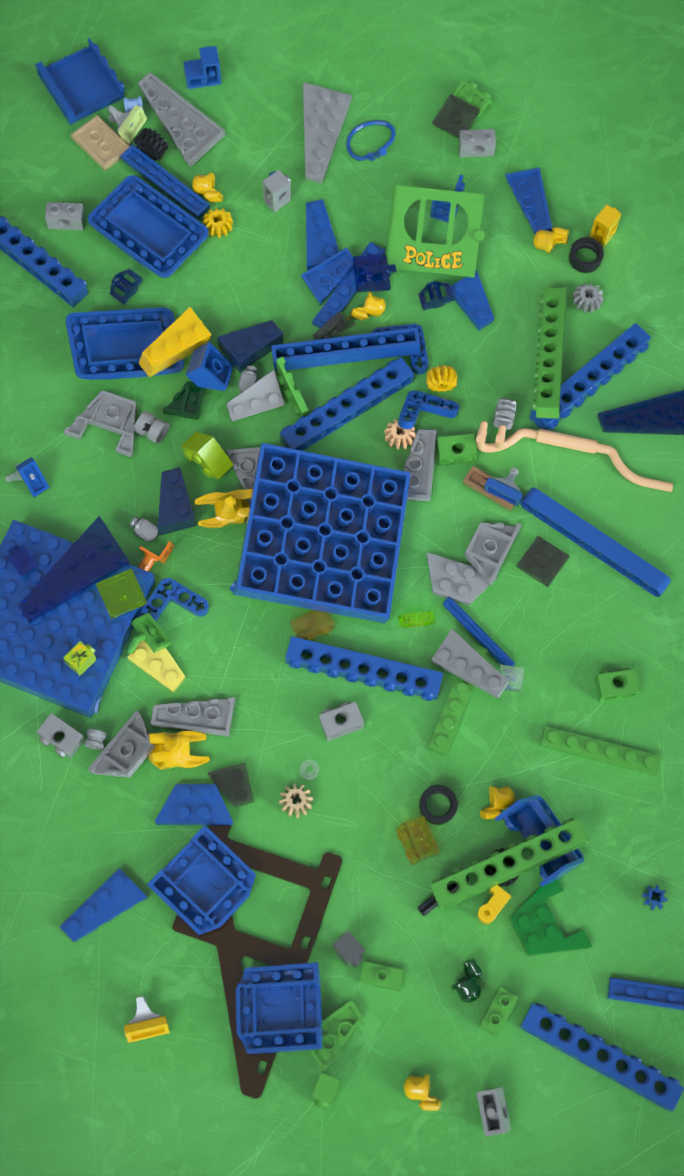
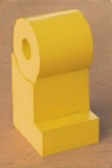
(489, 911)

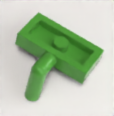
(150, 633)

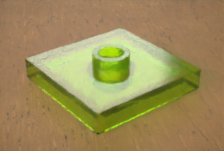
(121, 593)

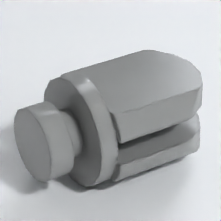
(248, 378)
(145, 529)

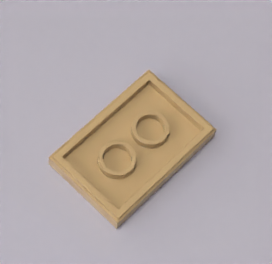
(100, 142)

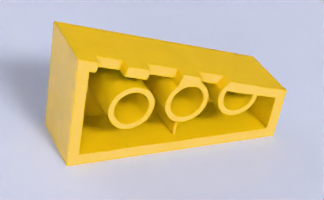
(175, 343)

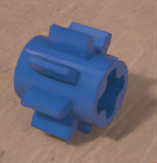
(652, 892)

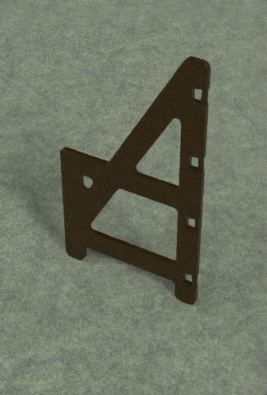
(234, 944)

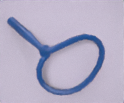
(378, 153)

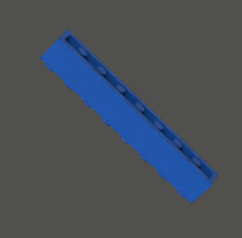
(347, 349)

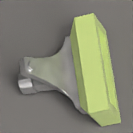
(128, 123)

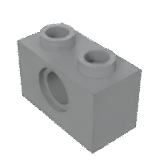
(476, 143)
(276, 191)
(65, 216)
(55, 726)
(335, 730)
(493, 1111)

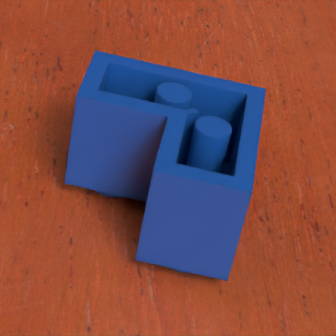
(203, 71)

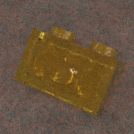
(312, 625)
(417, 840)

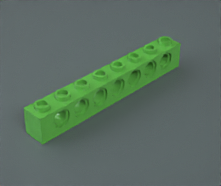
(550, 354)
(572, 827)

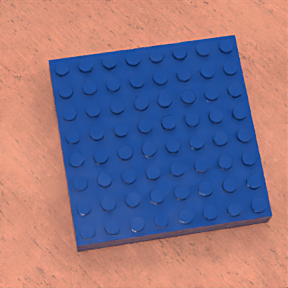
(323, 533)
(35, 650)

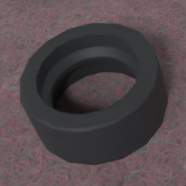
(589, 243)
(438, 820)

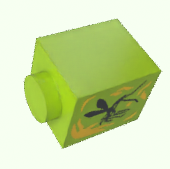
(80, 658)

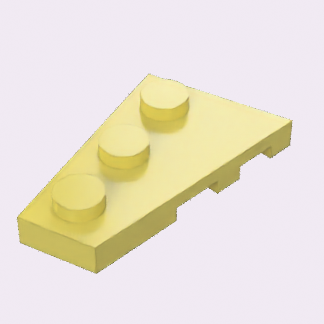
(158, 665)

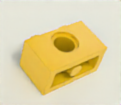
(605, 225)

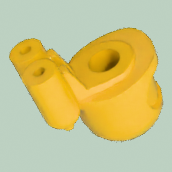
(205, 186)
(546, 240)
(372, 306)
(499, 799)
(419, 1089)

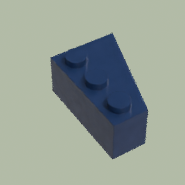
(250, 344)
(174, 503)

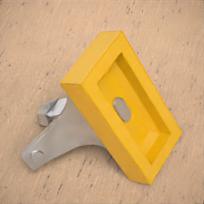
(145, 1023)

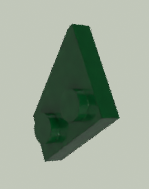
(186, 402)

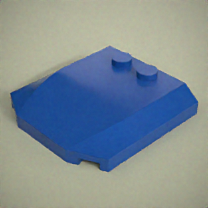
(204, 882)
(280, 1008)

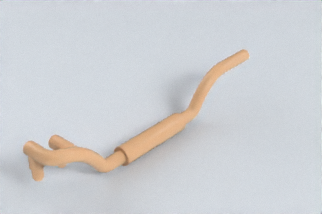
(565, 441)

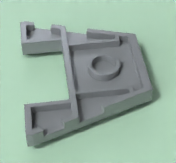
(109, 413)

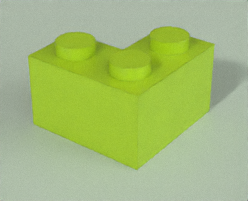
(207, 453)

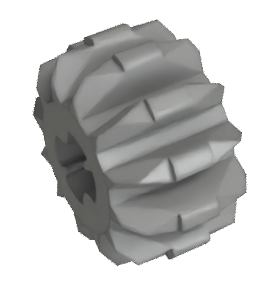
(587, 297)
(504, 413)

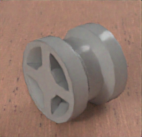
(95, 739)

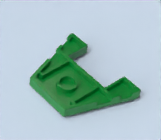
(538, 928)

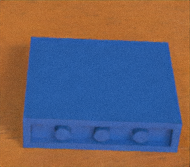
(81, 83)

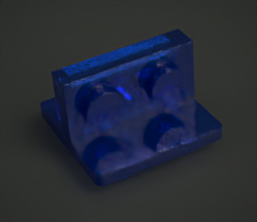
(372, 273)

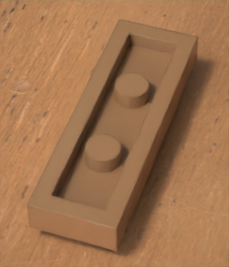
(476, 480)

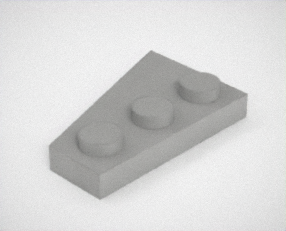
(257, 398)

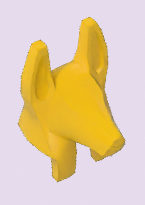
(228, 507)
(174, 750)

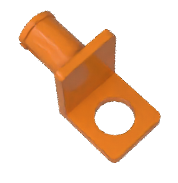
(150, 557)

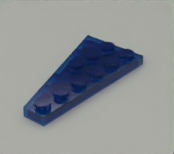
(650, 416)
(83, 565)

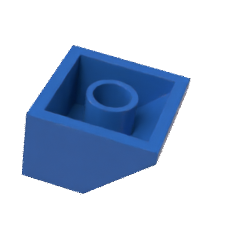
(209, 368)

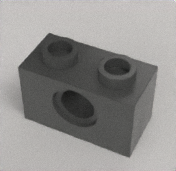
(349, 950)

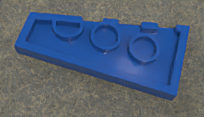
(530, 195)
(319, 234)
(109, 901)

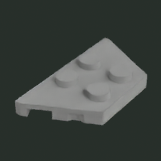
(490, 548)
(455, 580)
(125, 750)

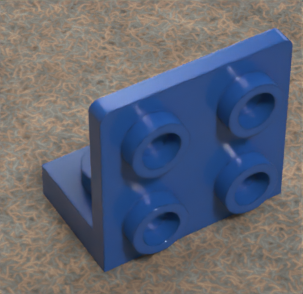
(441, 210)

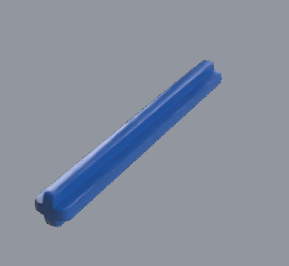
(477, 632)

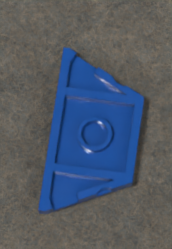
(194, 806)

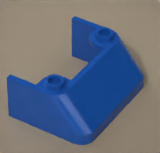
(532, 817)

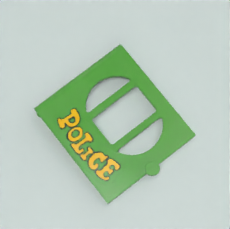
(434, 258)

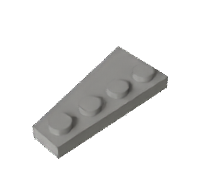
(421, 465)

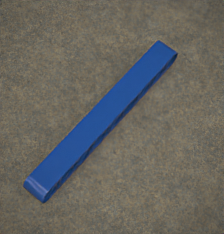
(595, 542)

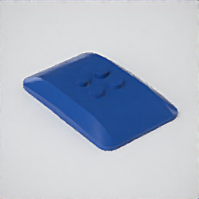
(148, 226)
(113, 341)

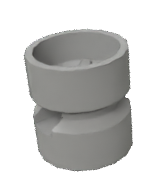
(150, 427)

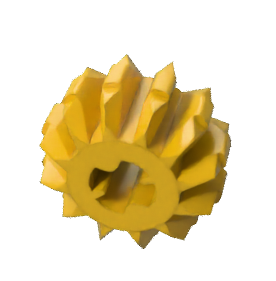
(218, 222)
(441, 378)

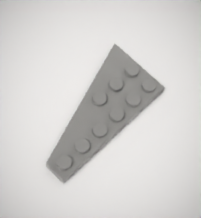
(323, 121)
(186, 125)

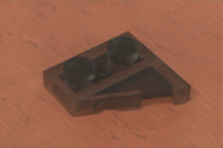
(334, 327)
(234, 784)

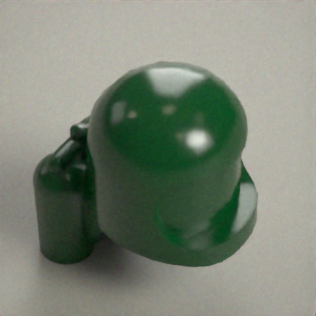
(467, 986)

